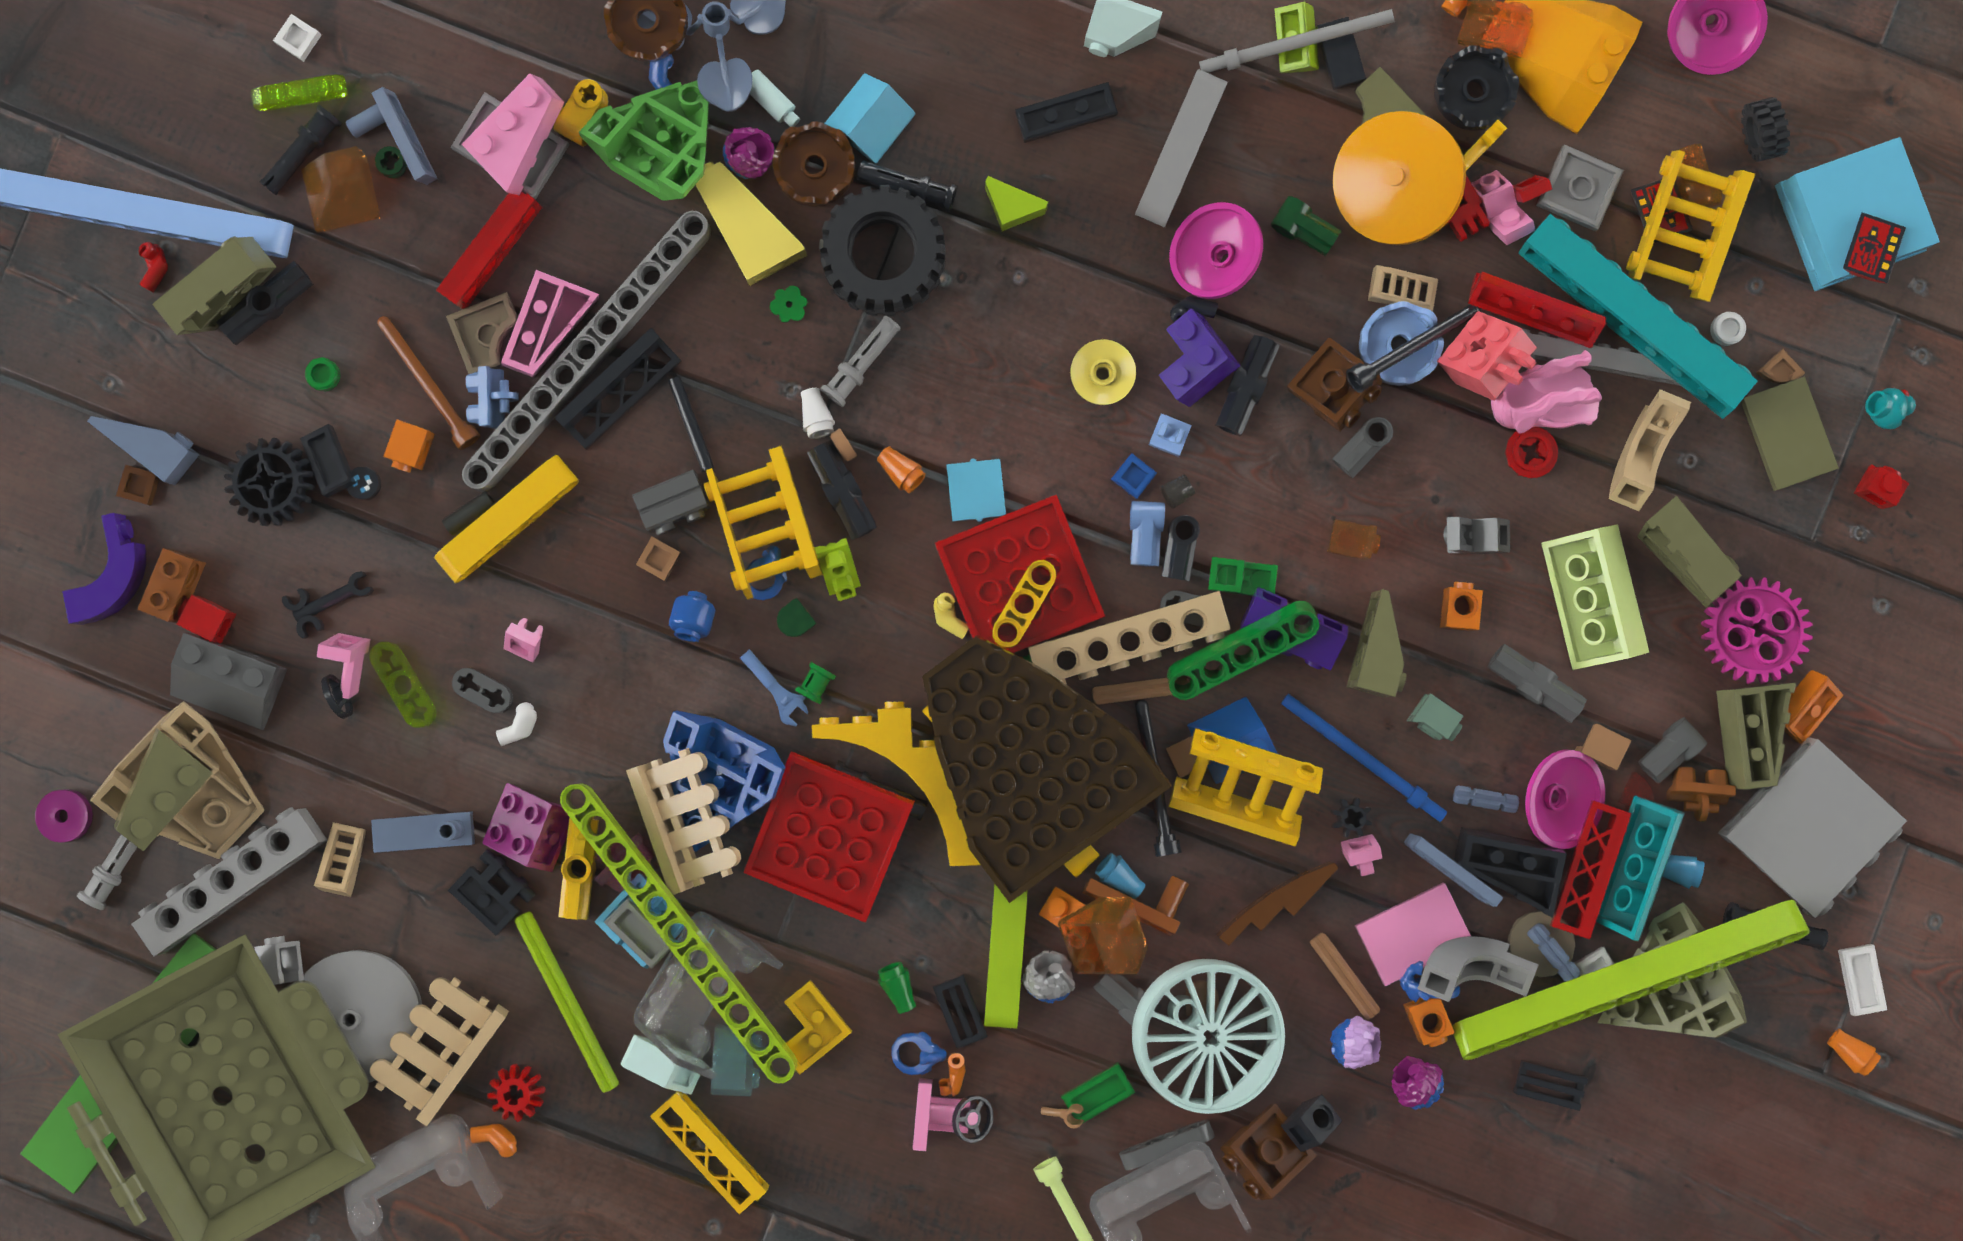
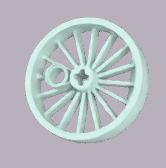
(1206, 1051)

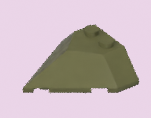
(1696, 1007)

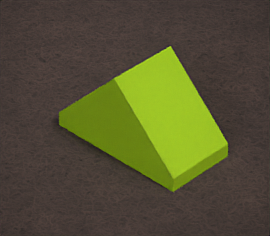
(1012, 204)

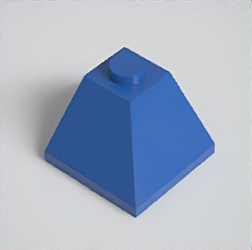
(1235, 722)

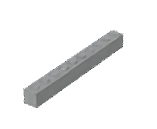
(1603, 357)

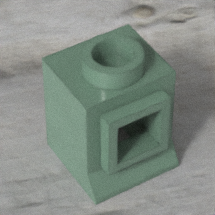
(1436, 718)

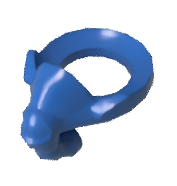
(769, 555)
(1410, 984)
(929, 1054)

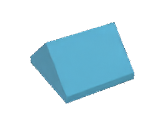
(871, 117)

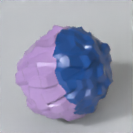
(1356, 1043)

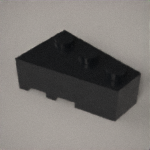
(1513, 864)

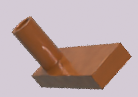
(1158, 918)

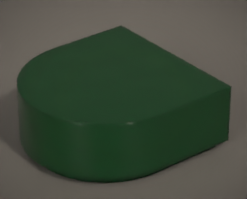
(794, 619)

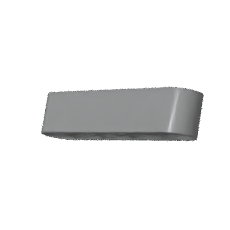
(1181, 148)

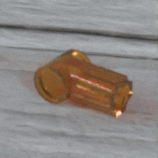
(1695, 191)

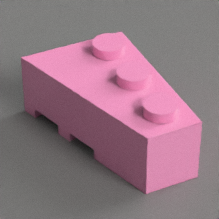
(514, 133)
(545, 321)

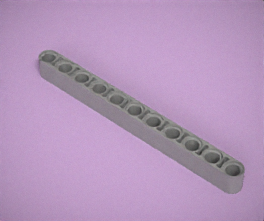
(571, 357)

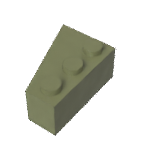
(215, 286)
(1689, 552)
(1754, 732)
(159, 791)

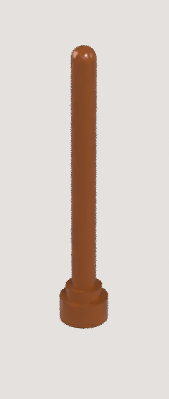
(463, 433)

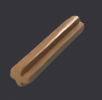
(1134, 690)
(1345, 975)

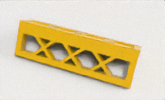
(696, 1121)

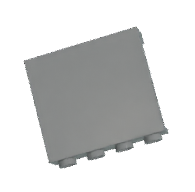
(1814, 827)

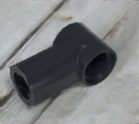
(1180, 552)

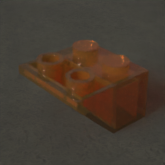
(1105, 937)

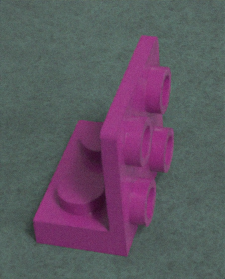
(527, 829)

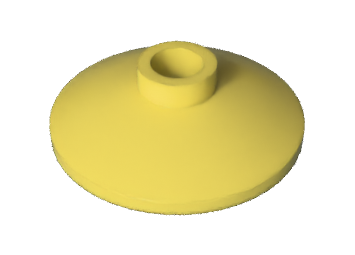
(1105, 355)

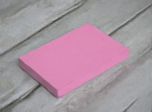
(1411, 931)

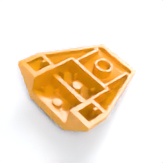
(1572, 56)

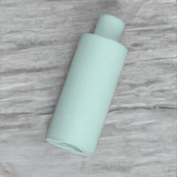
(773, 99)

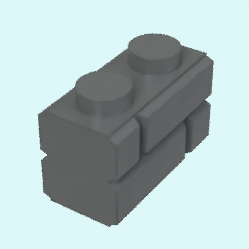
(672, 502)

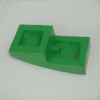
(1241, 576)

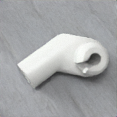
(521, 727)

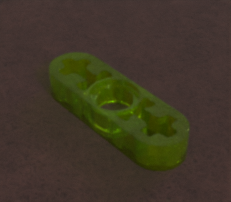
(299, 92)
(397, 660)

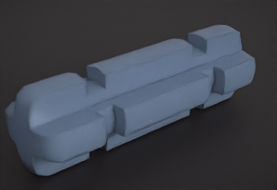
(1486, 799)
(1553, 952)

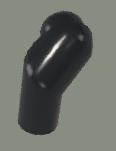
(1202, 306)

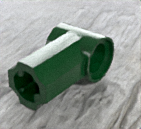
(1298, 222)

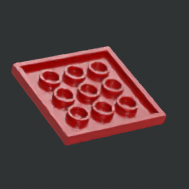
(992, 559)
(828, 837)

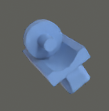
(492, 397)

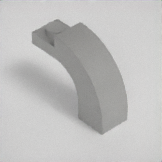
(1475, 959)

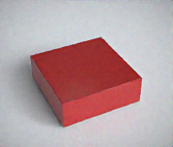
(1531, 188)

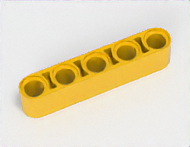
(506, 519)

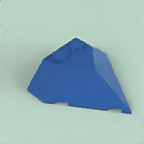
(738, 765)

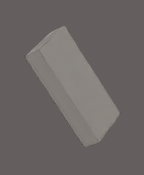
(637, 932)

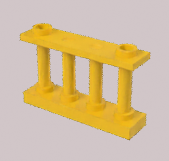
(1711, 250)
(794, 528)
(1238, 811)

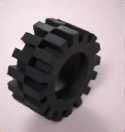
(1765, 129)

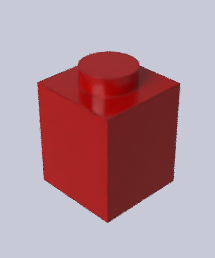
(205, 618)

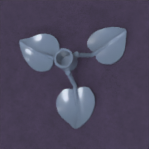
(730, 81)

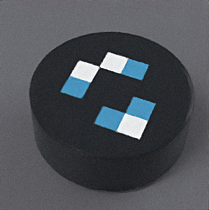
(367, 483)

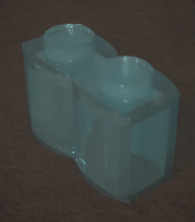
(733, 1064)

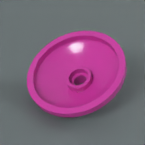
(1724, 43)
(1203, 242)
(1561, 797)

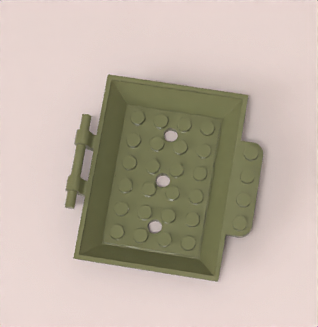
(287, 1085)

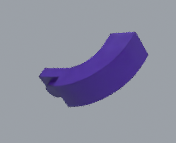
(117, 582)

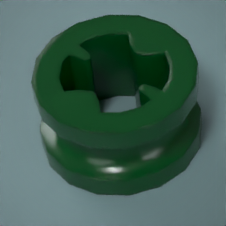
(382, 158)

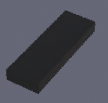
(1066, 112)

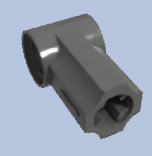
(1361, 447)
(1678, 744)
(1121, 994)

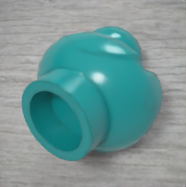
(1889, 407)

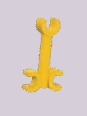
(1483, 143)

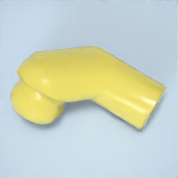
(946, 615)

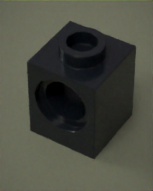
(1311, 1123)

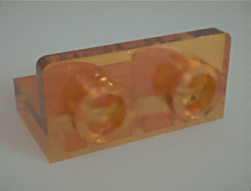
(1497, 26)

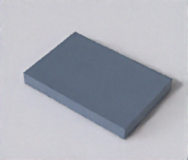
(1452, 870)

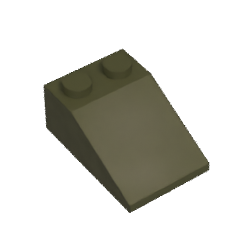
(1378, 655)

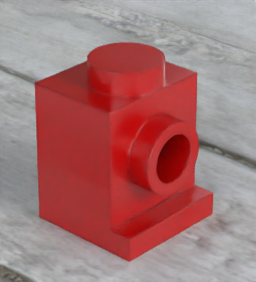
(1881, 486)

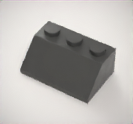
(225, 680)

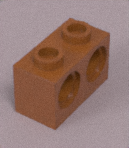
(170, 584)

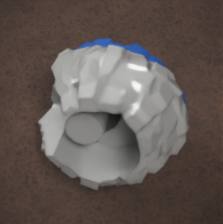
(1049, 977)

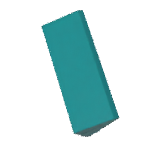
(1639, 867)

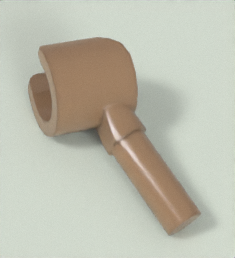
(1065, 1114)

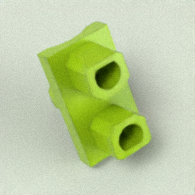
(838, 569)

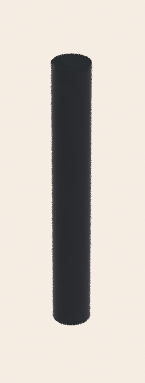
(690, 423)

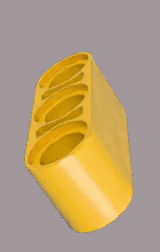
(1035, 592)

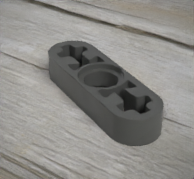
(1159, 1146)

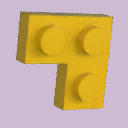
(821, 1024)

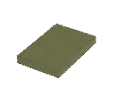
(1789, 433)

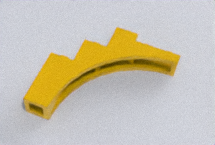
(894, 740)

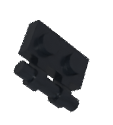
(485, 899)

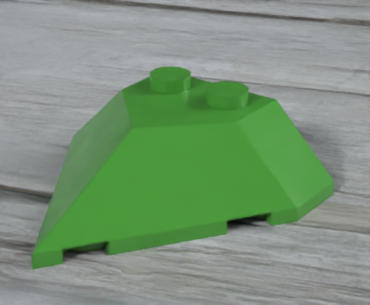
(654, 139)

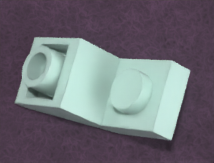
(649, 1062)

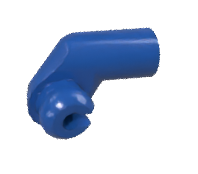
(658, 72)

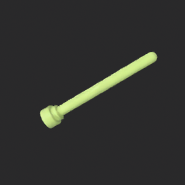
(1050, 1173)

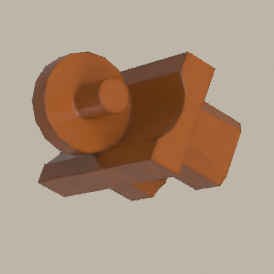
(1700, 797)

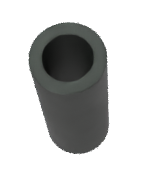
(468, 513)

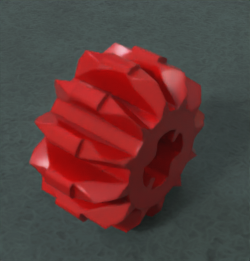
(525, 1103)

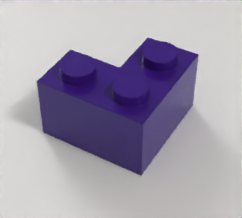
(1204, 359)

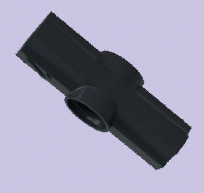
(247, 315)
(1247, 385)
(842, 490)

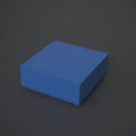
(1133, 476)

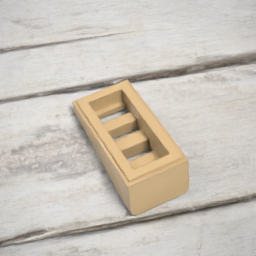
(1381, 272)
(349, 875)

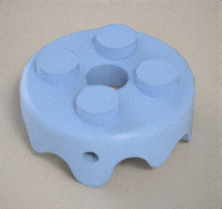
(1408, 322)

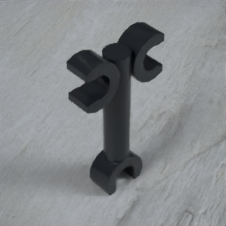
(305, 611)

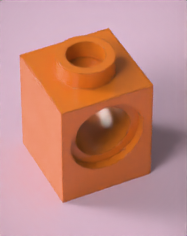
(408, 446)
(1451, 618)
(1418, 1010)

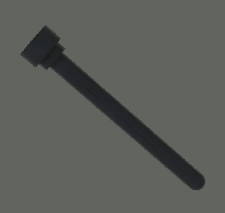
(1362, 375)
(1166, 841)

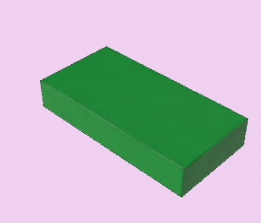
(1099, 1092)

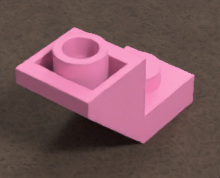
(1500, 207)

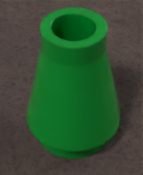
(897, 985)

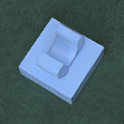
(1170, 435)

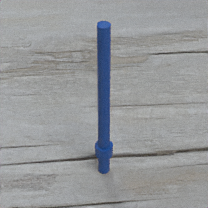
(1414, 795)

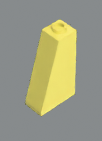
(749, 228)

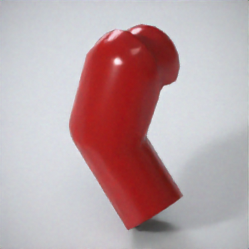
(156, 265)

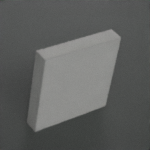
(1580, 188)

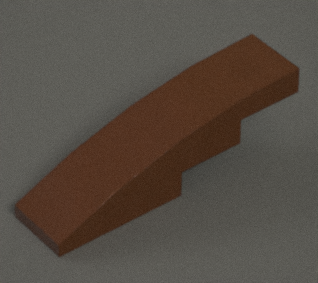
(1288, 895)

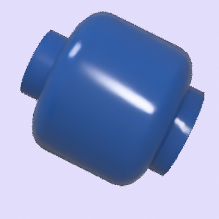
(692, 616)

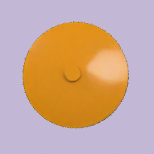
(1399, 178)

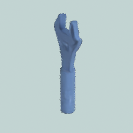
(784, 699)

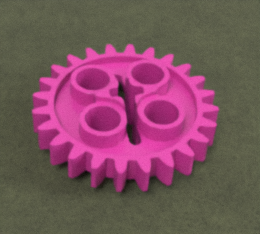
(1766, 603)

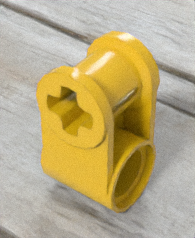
(579, 110)

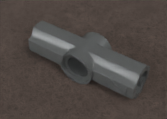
(1537, 683)

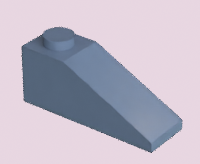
(159, 451)

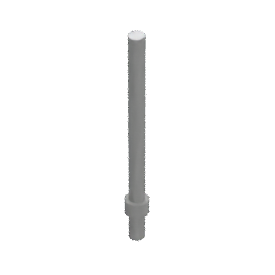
(1233, 59)

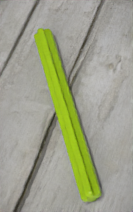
(566, 1002)

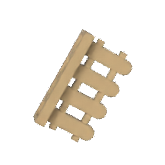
(665, 825)
(428, 1061)

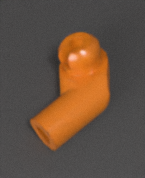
(957, 1071)
(497, 1135)

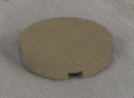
(1524, 947)

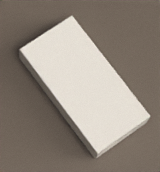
(1862, 980)

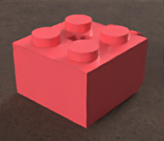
(1488, 355)

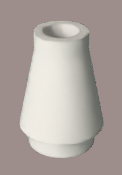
(816, 416)

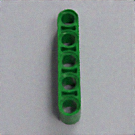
(1234, 664)

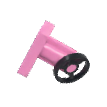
(350, 651)
(948, 1115)

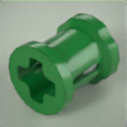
(815, 683)

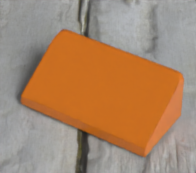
(1810, 705)

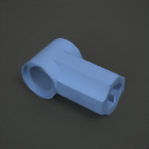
(1146, 527)

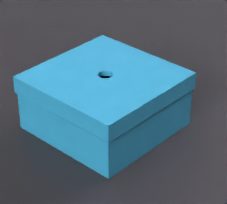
(1829, 199)

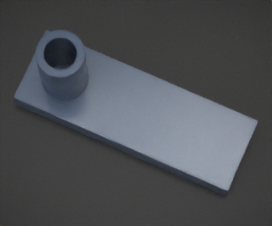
(390, 111)
(423, 832)

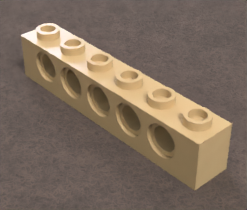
(1208, 606)

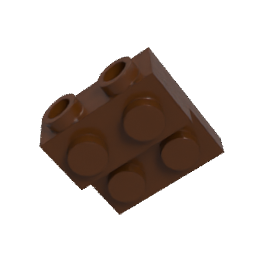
(1326, 389)
(1265, 1154)

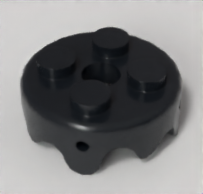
(1482, 66)

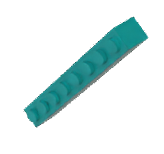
(1638, 316)

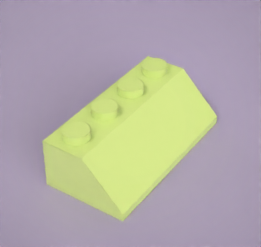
(1595, 597)

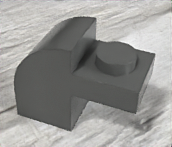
(1477, 535)

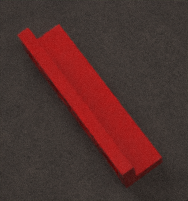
(489, 249)
(1536, 309)
(1598, 876)

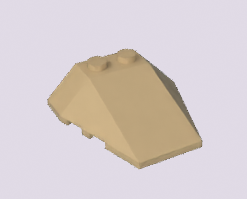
(220, 807)

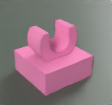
(523, 642)
(1362, 852)

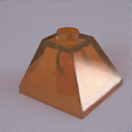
(340, 189)

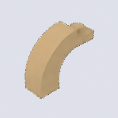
(1644, 448)

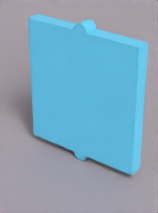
(976, 490)

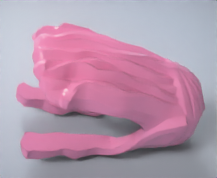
(1550, 396)

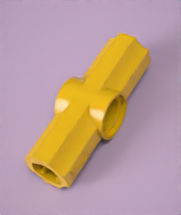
(577, 890)

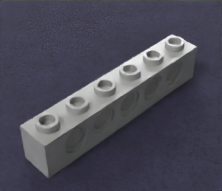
(154, 924)

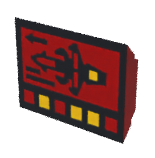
(1671, 220)
(1874, 248)

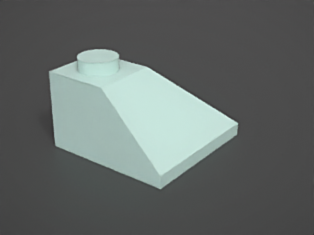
(1120, 26)

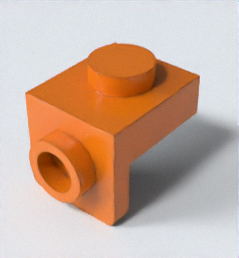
(1059, 906)

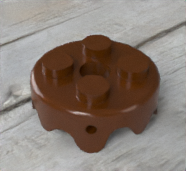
(651, 43)
(808, 142)

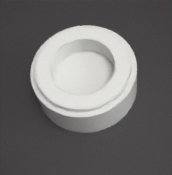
(1728, 328)

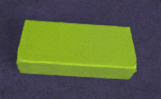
(1293, 21)

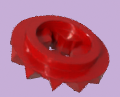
(1545, 448)

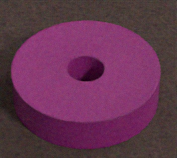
(48, 815)

